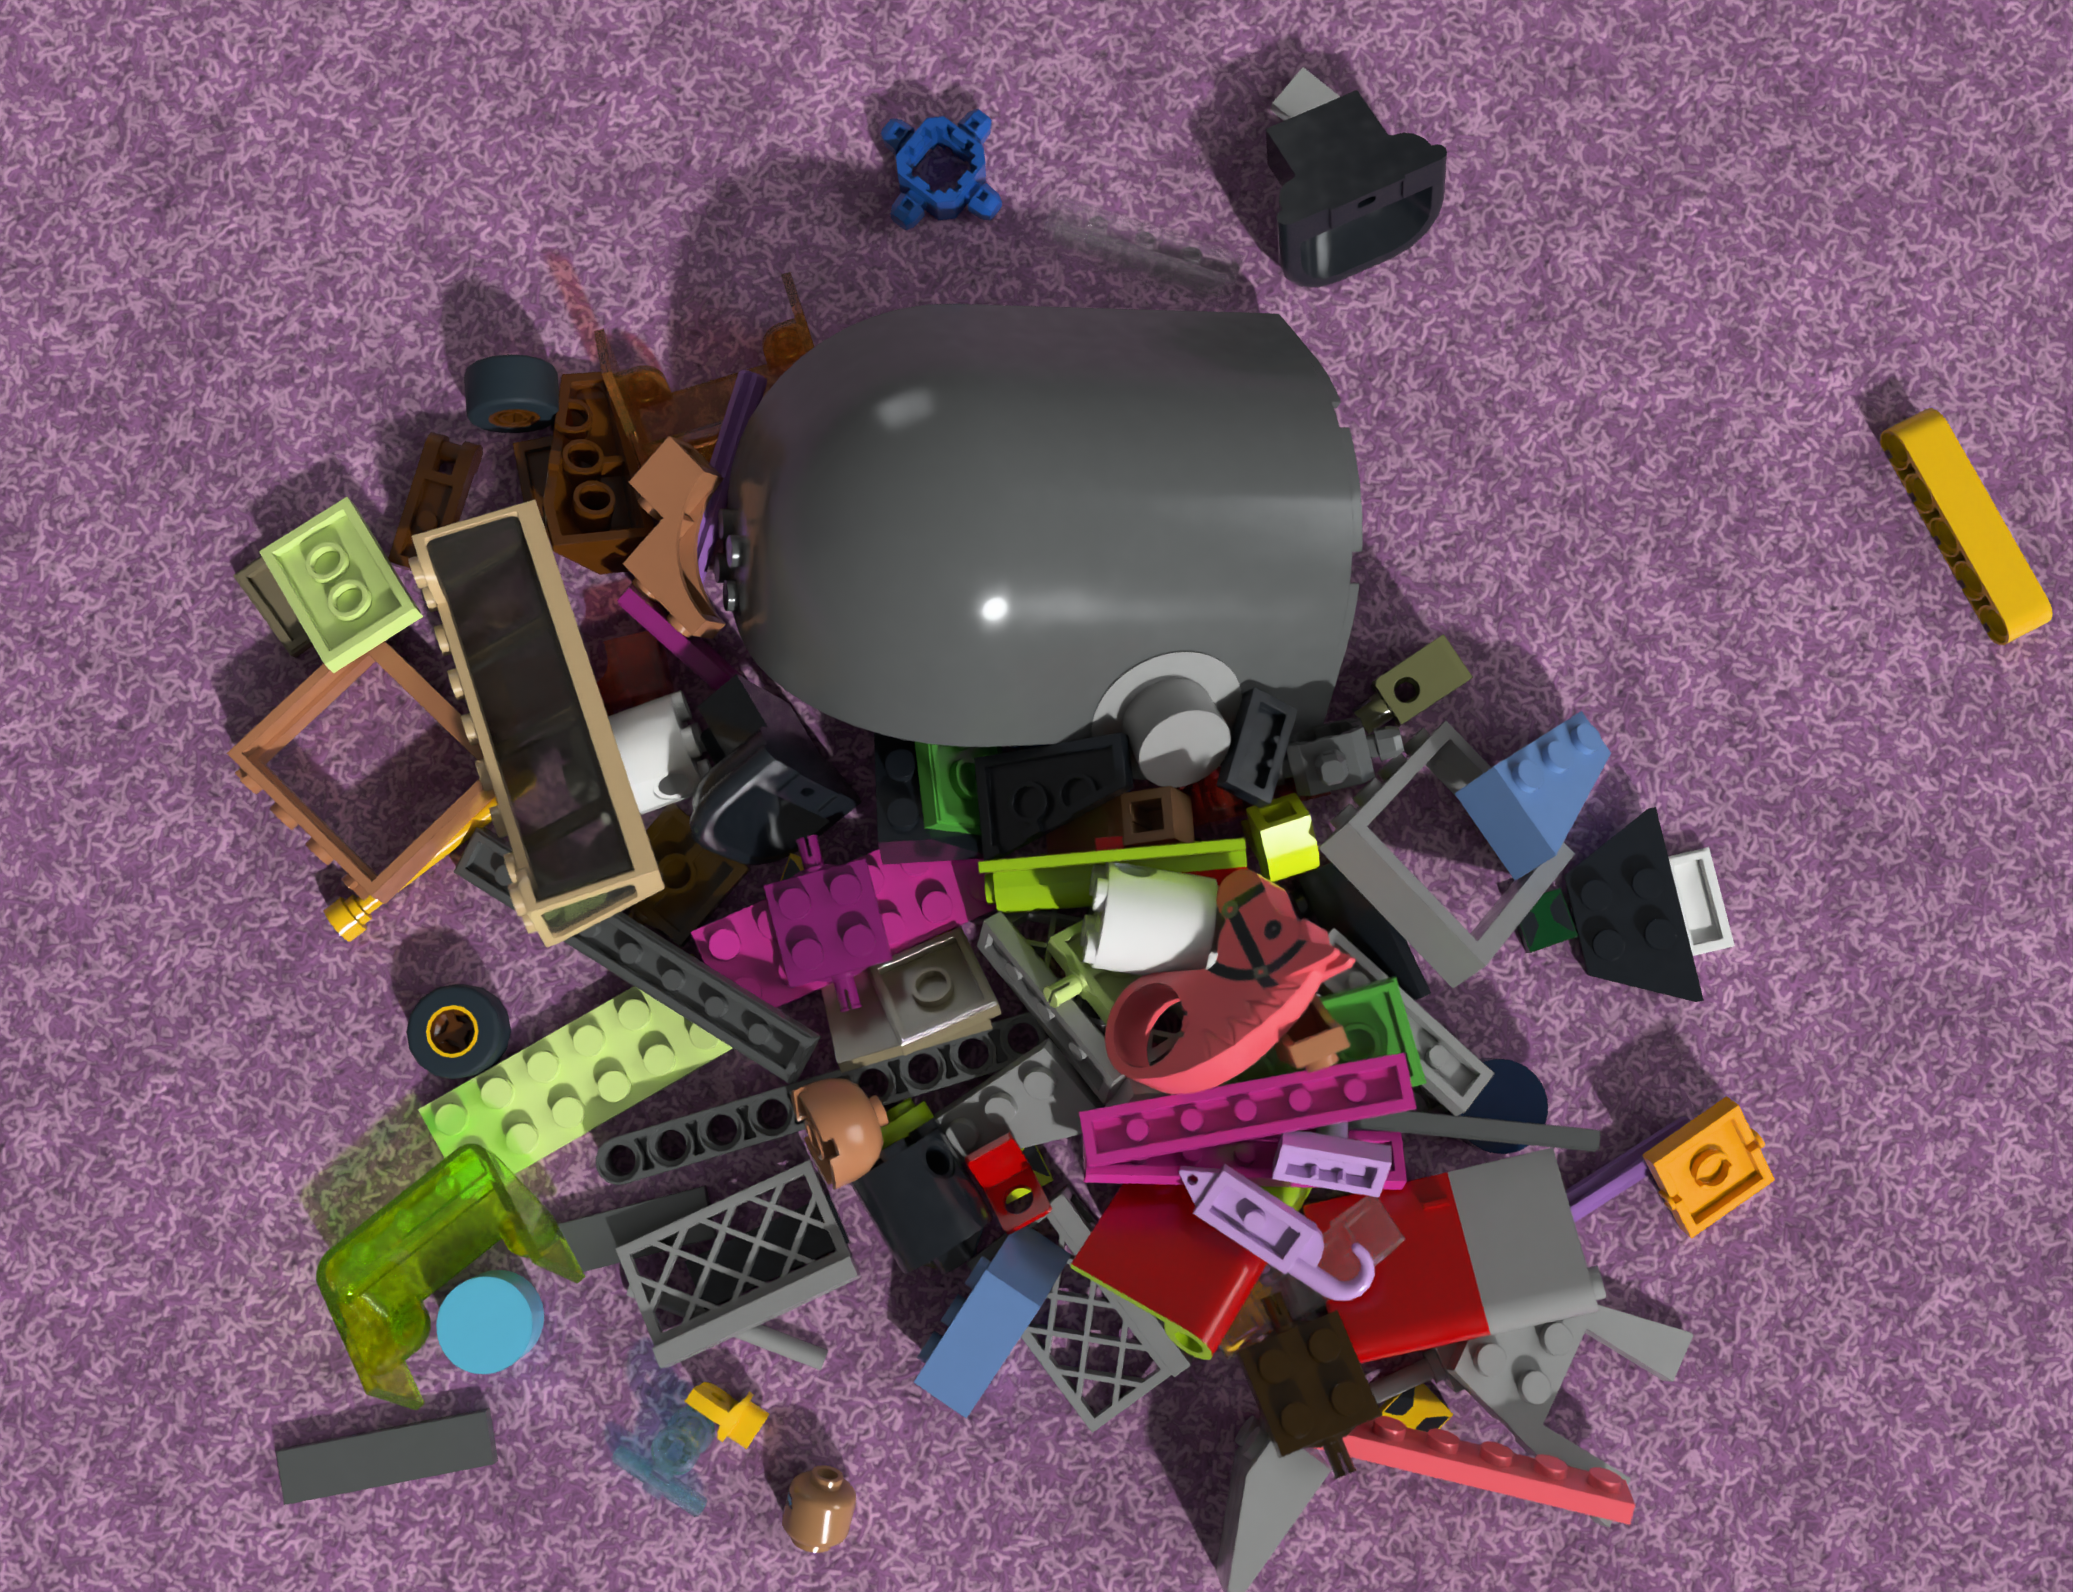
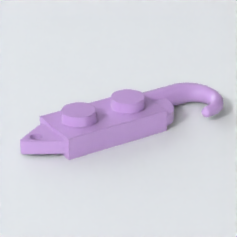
(1271, 1229)

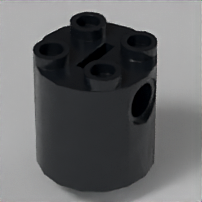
(924, 1202)

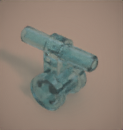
(674, 1453)

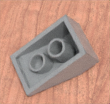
(1262, 1502)

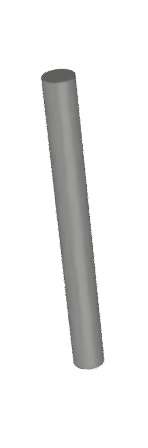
(760, 1335)

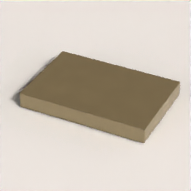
(865, 1033)

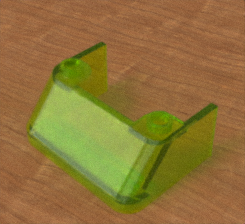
(415, 1246)

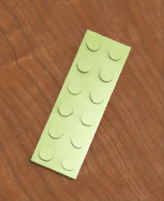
(572, 1080)

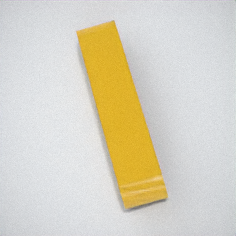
(1968, 525)

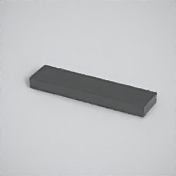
(387, 1456)

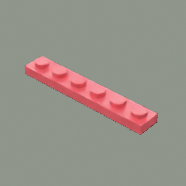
(1492, 1468)

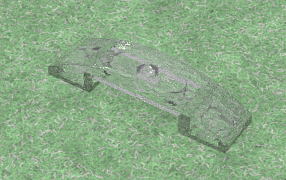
(1362, 1223)

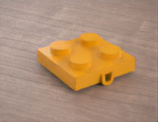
(1709, 1166)

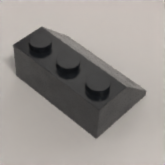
(900, 811)
(1336, 903)

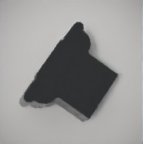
(1350, 191)
(764, 781)

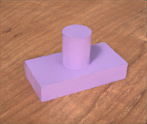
(1332, 1160)

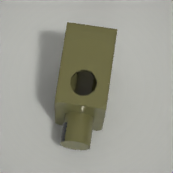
(1432, 672)

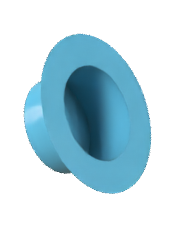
(490, 1321)

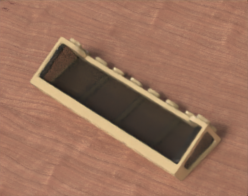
(537, 721)

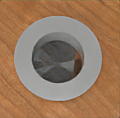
(1174, 715)

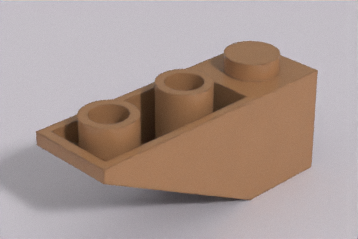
(1141, 817)

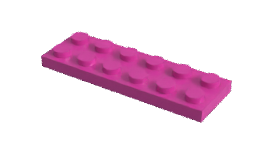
(914, 904)

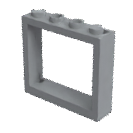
(1398, 893)

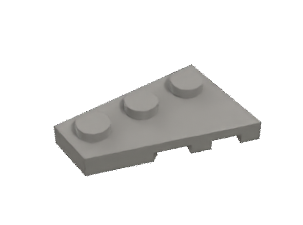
(1030, 1098)

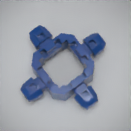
(966, 143)

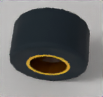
(511, 393)
(439, 1035)

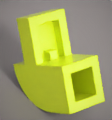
(1282, 838)

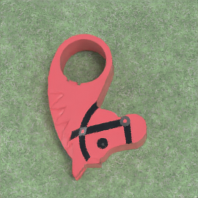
(1238, 1006)

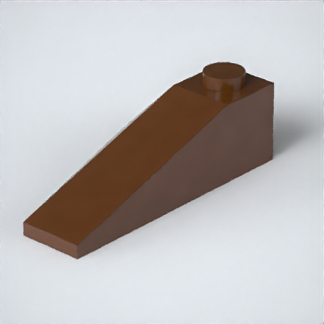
(587, 491)

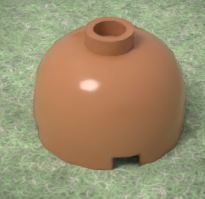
(840, 1128)

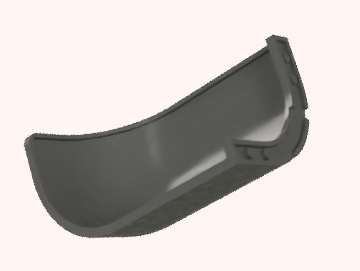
(1018, 504)

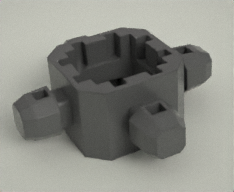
(1336, 755)

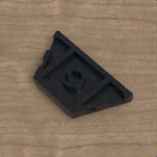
(1632, 913)

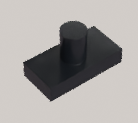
(1257, 747)

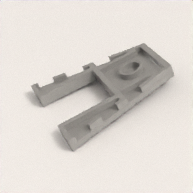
(1522, 1370)

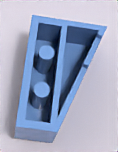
(1536, 794)
(990, 1320)

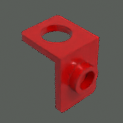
(1002, 1169)

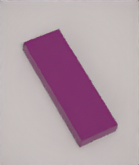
(691, 650)

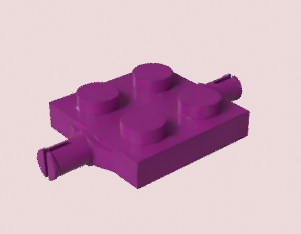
(828, 923)

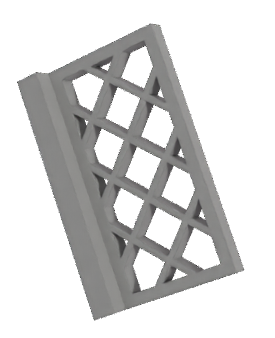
(1068, 1024)
(1450, 1069)
(1074, 1226)
(751, 1308)

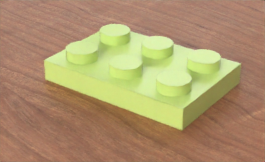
(340, 584)

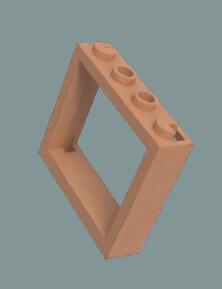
(303, 707)

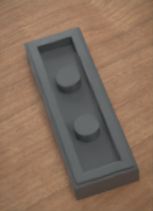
(598, 1235)

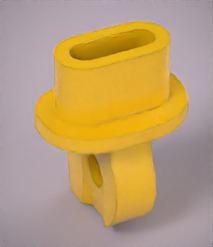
(736, 1419)

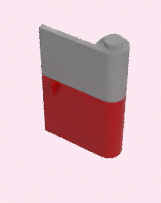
(1477, 1259)

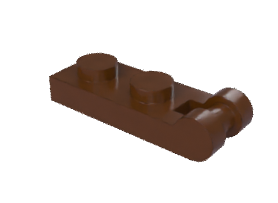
(435, 496)

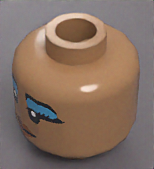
(819, 1509)

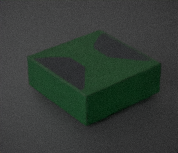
(1547, 923)

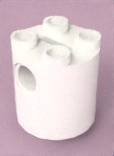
(660, 751)
(1150, 920)

